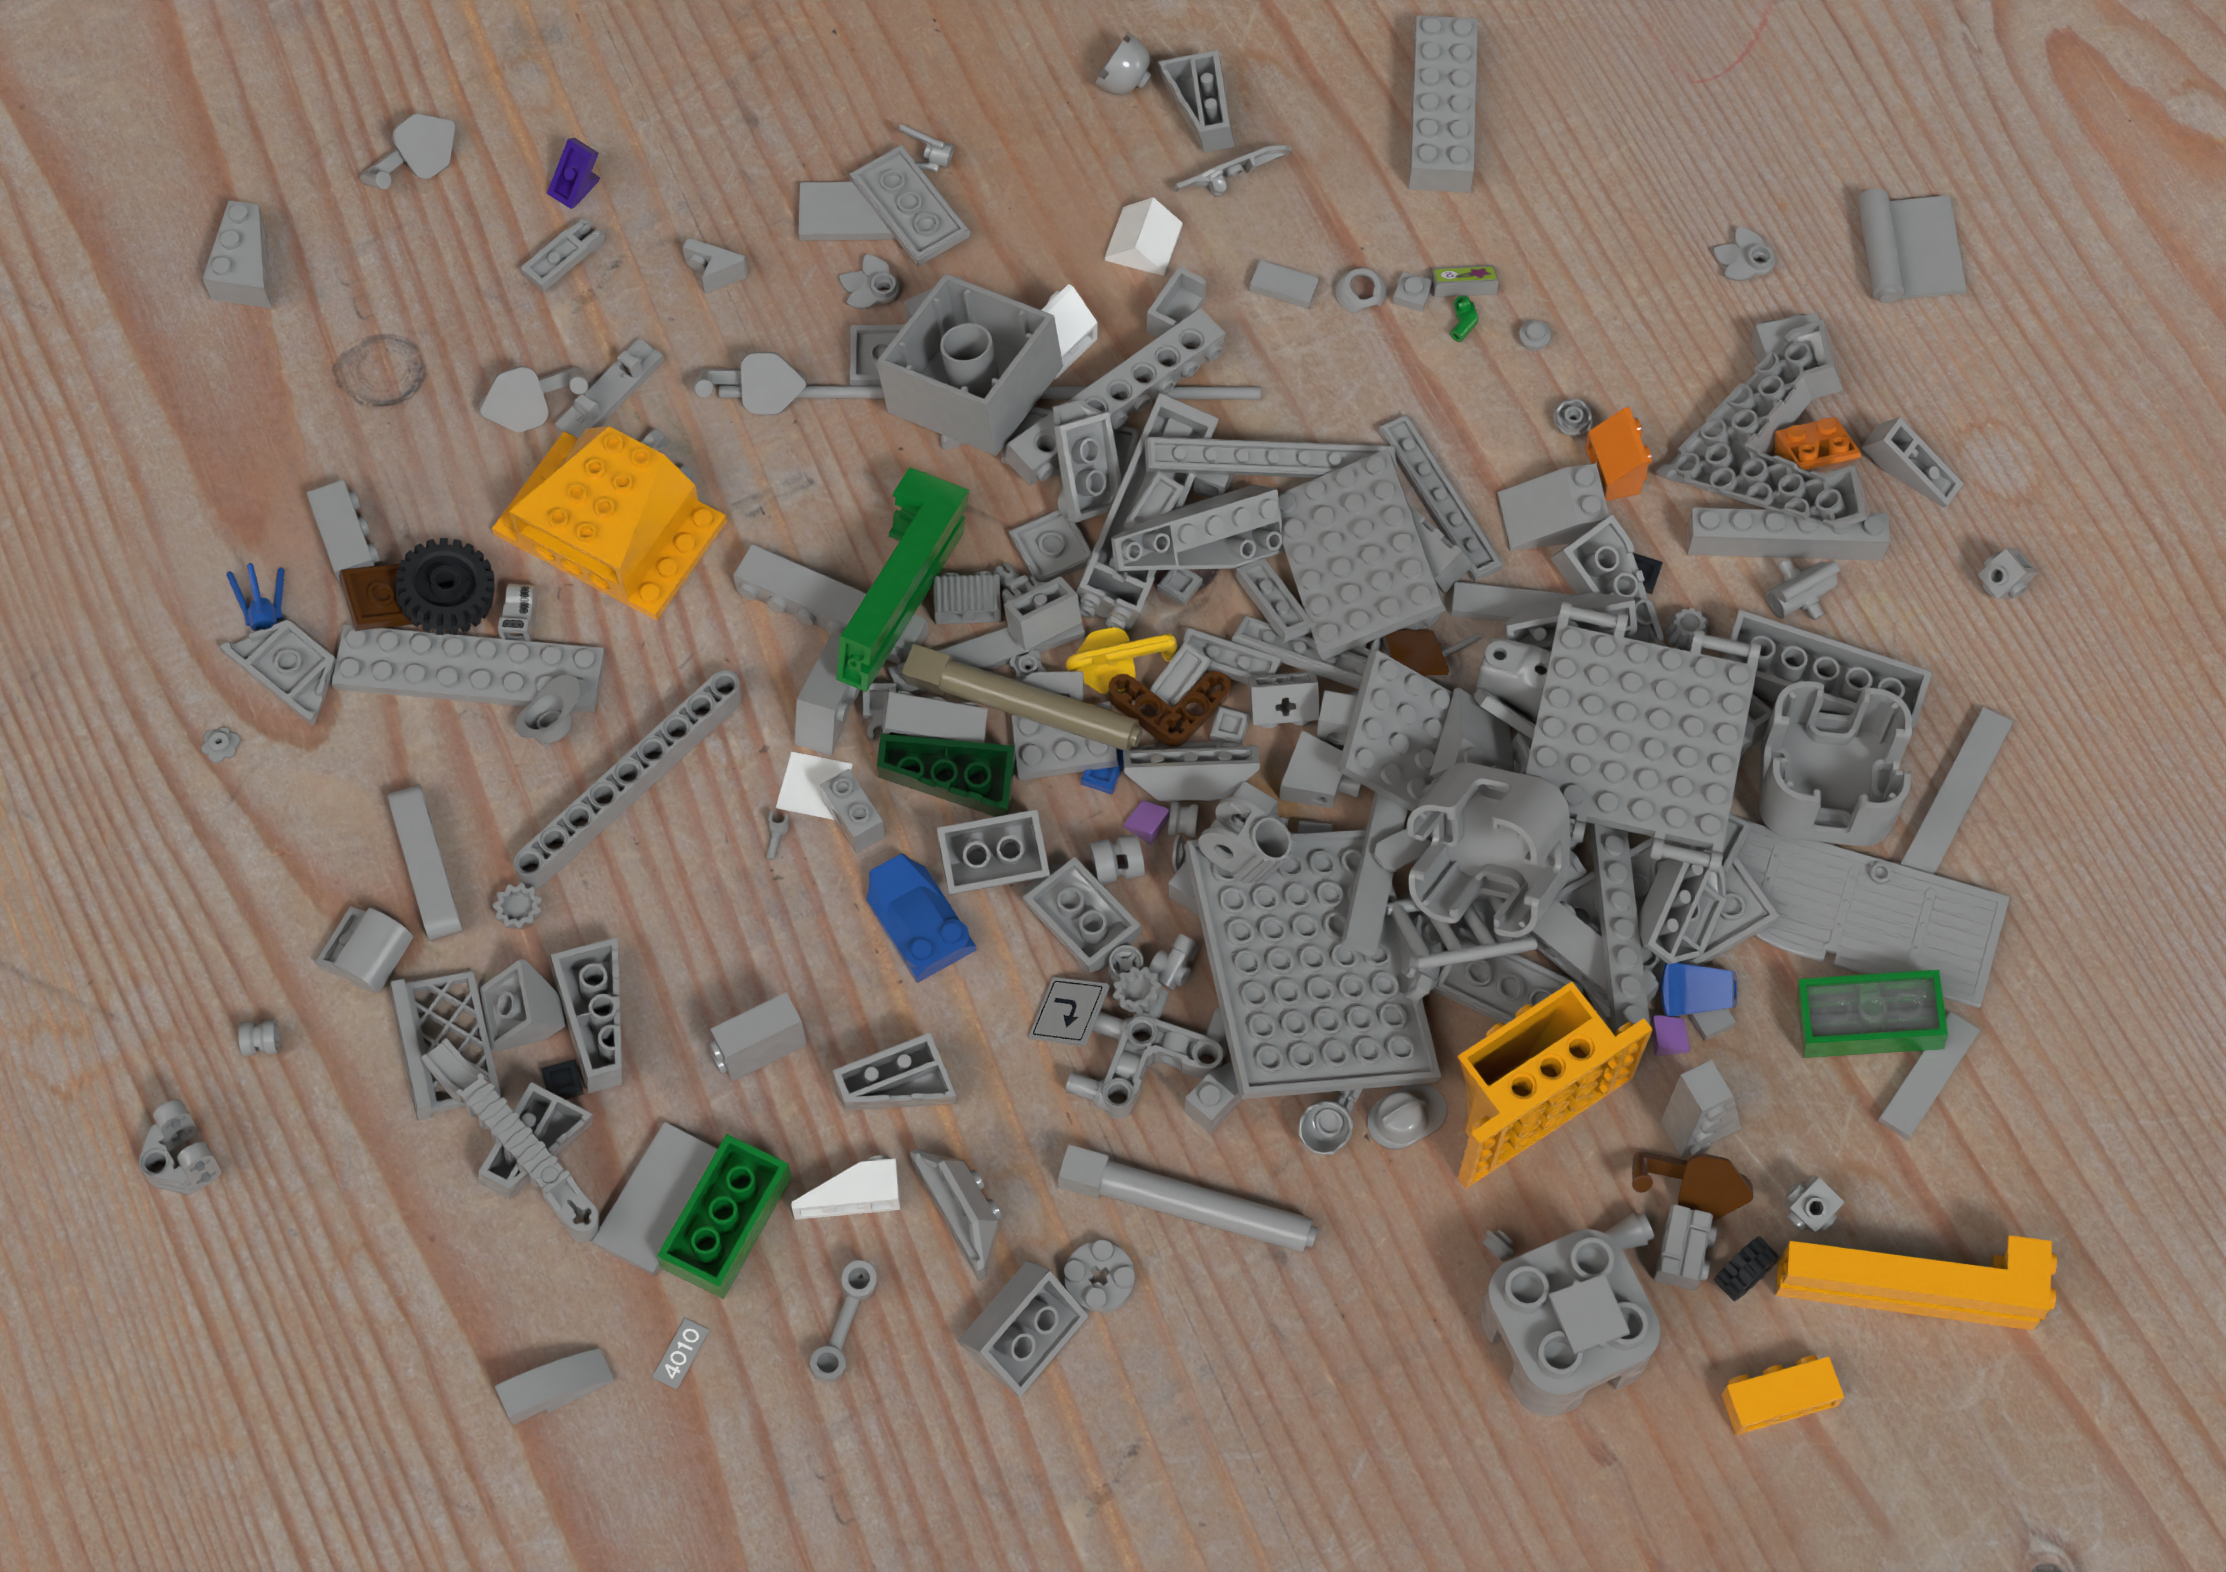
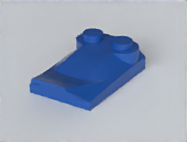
(917, 917)

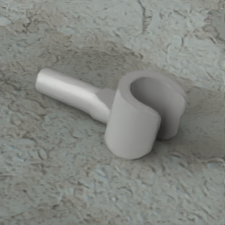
(777, 831)

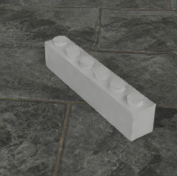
(1783, 536)
(812, 597)

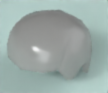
(1325, 1127)

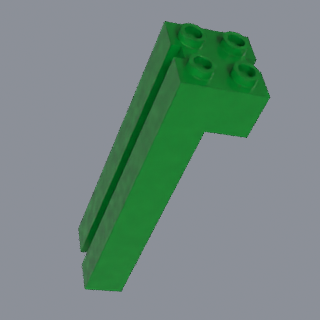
(927, 533)

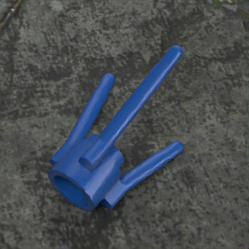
(261, 613)

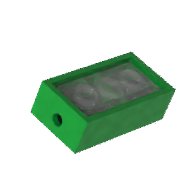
(1871, 1013)

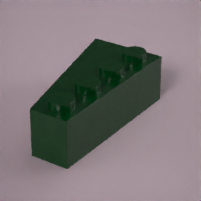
(953, 770)

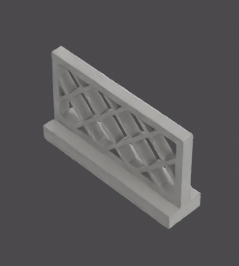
(413, 1039)

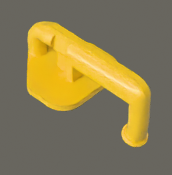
(1112, 653)

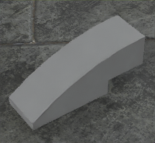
(553, 1384)

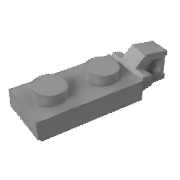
(1423, 979)

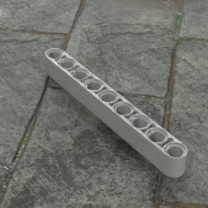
(626, 793)

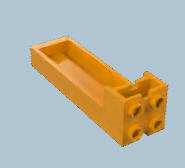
(2007, 1295)

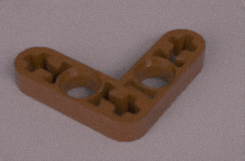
(1169, 716)

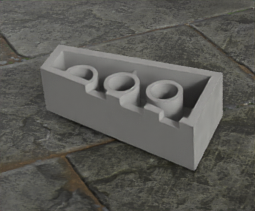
(591, 1006)
(1700, 1111)

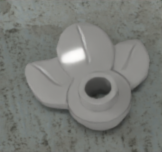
(1742, 256)
(865, 284)

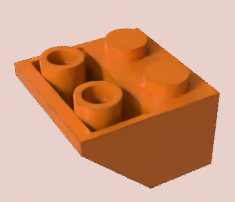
(1816, 445)
(1619, 455)

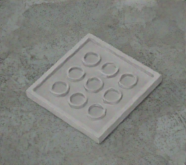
(1394, 730)

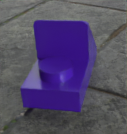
(574, 173)

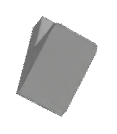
(719, 265)

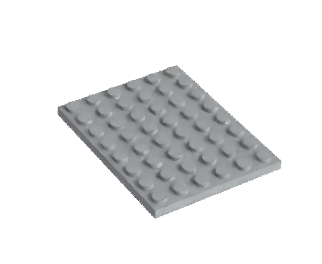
(1289, 994)

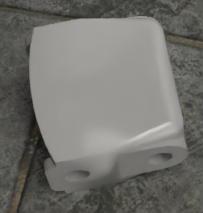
(1511, 675)

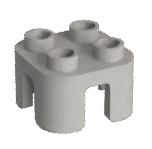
(1834, 772)
(1491, 837)
(1520, 1312)

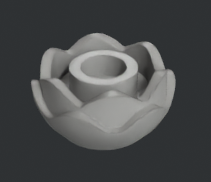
(1577, 409)

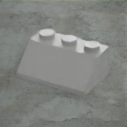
(993, 852)
(1023, 1327)

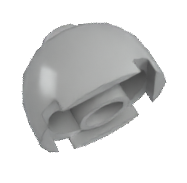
(1125, 67)

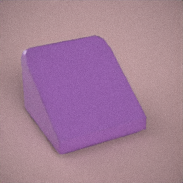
(1147, 821)
(1669, 1035)

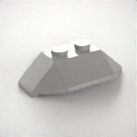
(1538, 621)
(1192, 770)
(1682, 909)
(961, 1205)

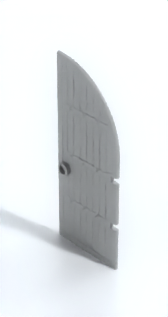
(1875, 913)

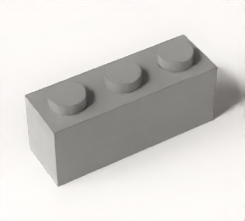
(341, 527)
(933, 718)

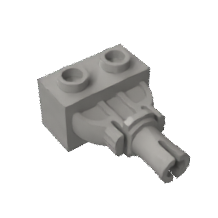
(1035, 608)

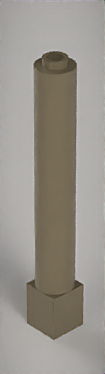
(941, 675)

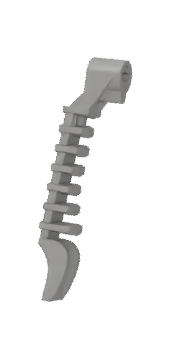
(482, 1100)

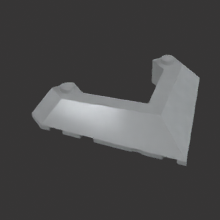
(1735, 443)

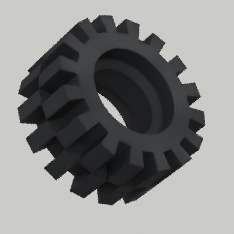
(1746, 1268)

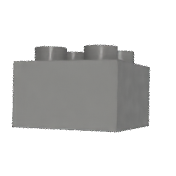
(970, 364)

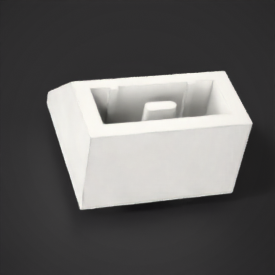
(1074, 324)

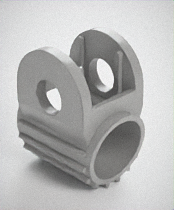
(1248, 848)

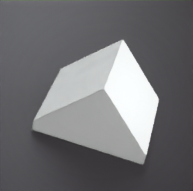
(1144, 237)

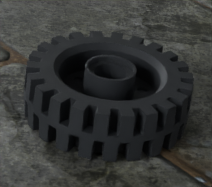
(445, 608)

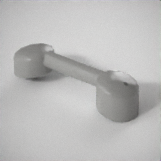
(828, 1362)

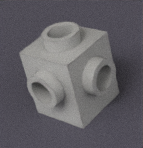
(2007, 574)
(1824, 1201)

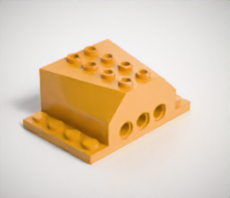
(613, 518)
(1540, 1076)

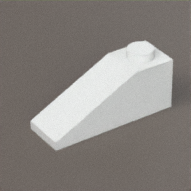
(858, 1190)

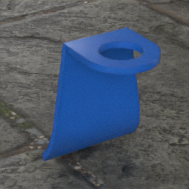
(1696, 989)

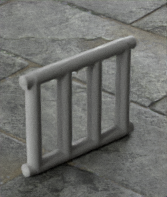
(1456, 952)

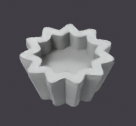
(1682, 626)
(517, 906)
(1137, 990)

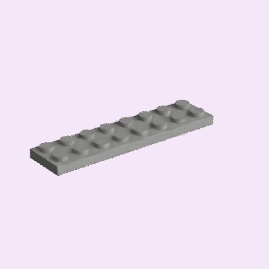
(462, 666)

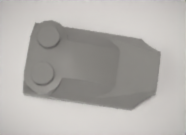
(1086, 460)
(1081, 914)

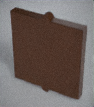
(1417, 651)

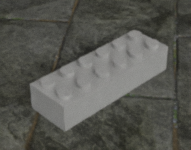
(1443, 104)
(1844, 670)

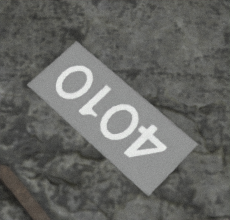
(680, 1353)

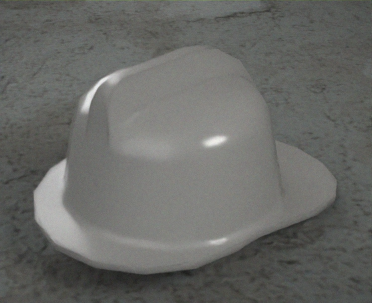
(550, 712)
(1406, 1116)

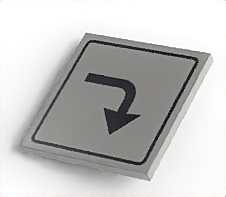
(1069, 1011)

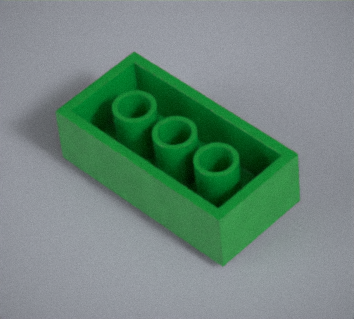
(724, 1216)

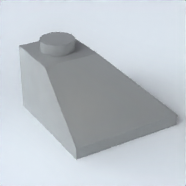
(520, 1007)

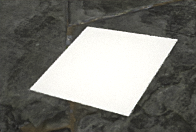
(802, 783)

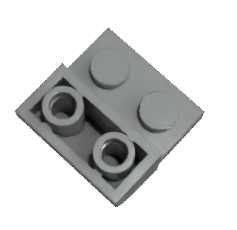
(365, 948)

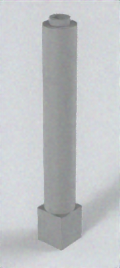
(1095, 1175)

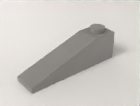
(1605, 564)

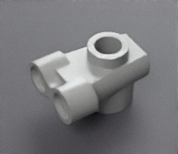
(1173, 967)

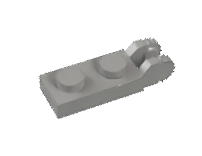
(562, 254)

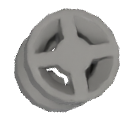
(1183, 819)

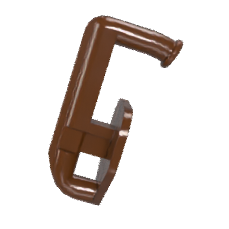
(1707, 1181)

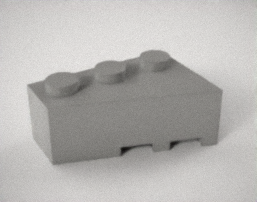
(1201, 96)

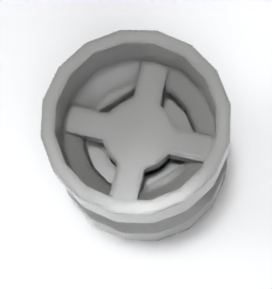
(1122, 960)
(263, 1037)

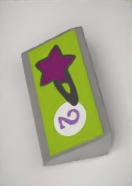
(1464, 280)

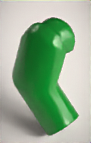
(1466, 317)

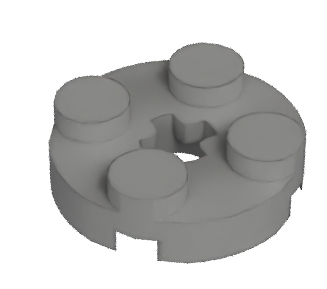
(1099, 1256)

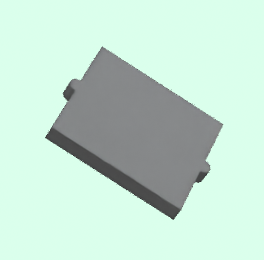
(1589, 1314)

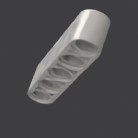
(424, 862)

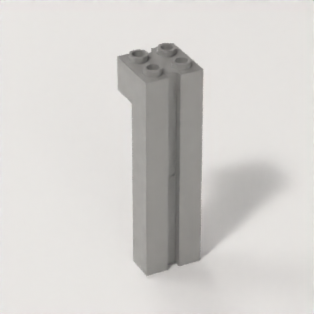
(1122, 594)

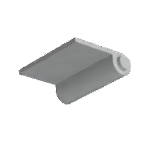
(1910, 246)

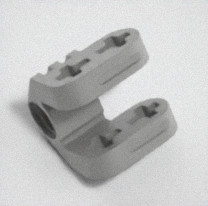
(196, 1161)

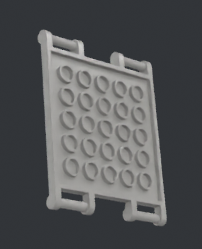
(1644, 733)

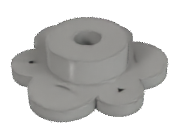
(226, 748)

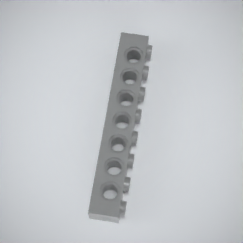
(1194, 331)

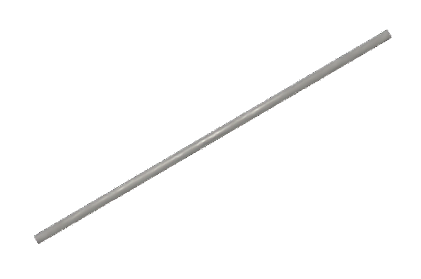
(1051, 392)

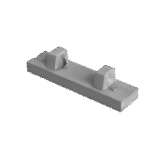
(611, 389)

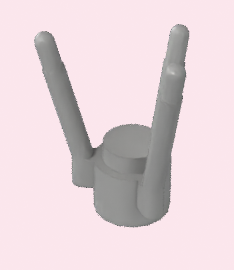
(937, 151)

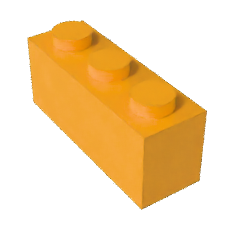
(1782, 1394)

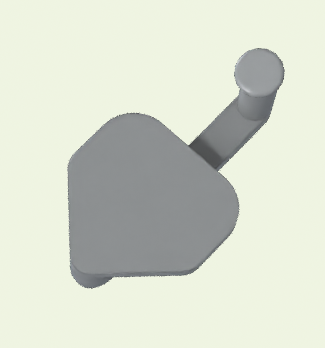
(421, 142)
(765, 382)
(518, 397)

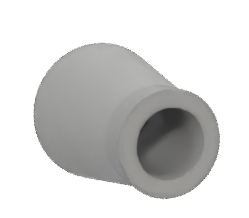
(1632, 1231)

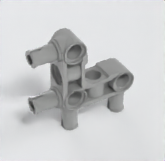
(1166, 1045)

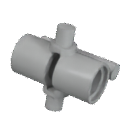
(1802, 588)

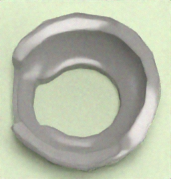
(1350, 300)

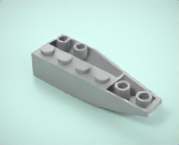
(1206, 534)

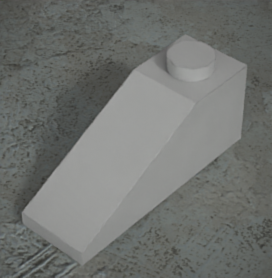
(1910, 460)

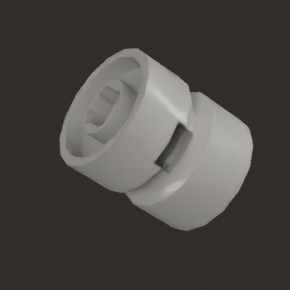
(1104, 859)

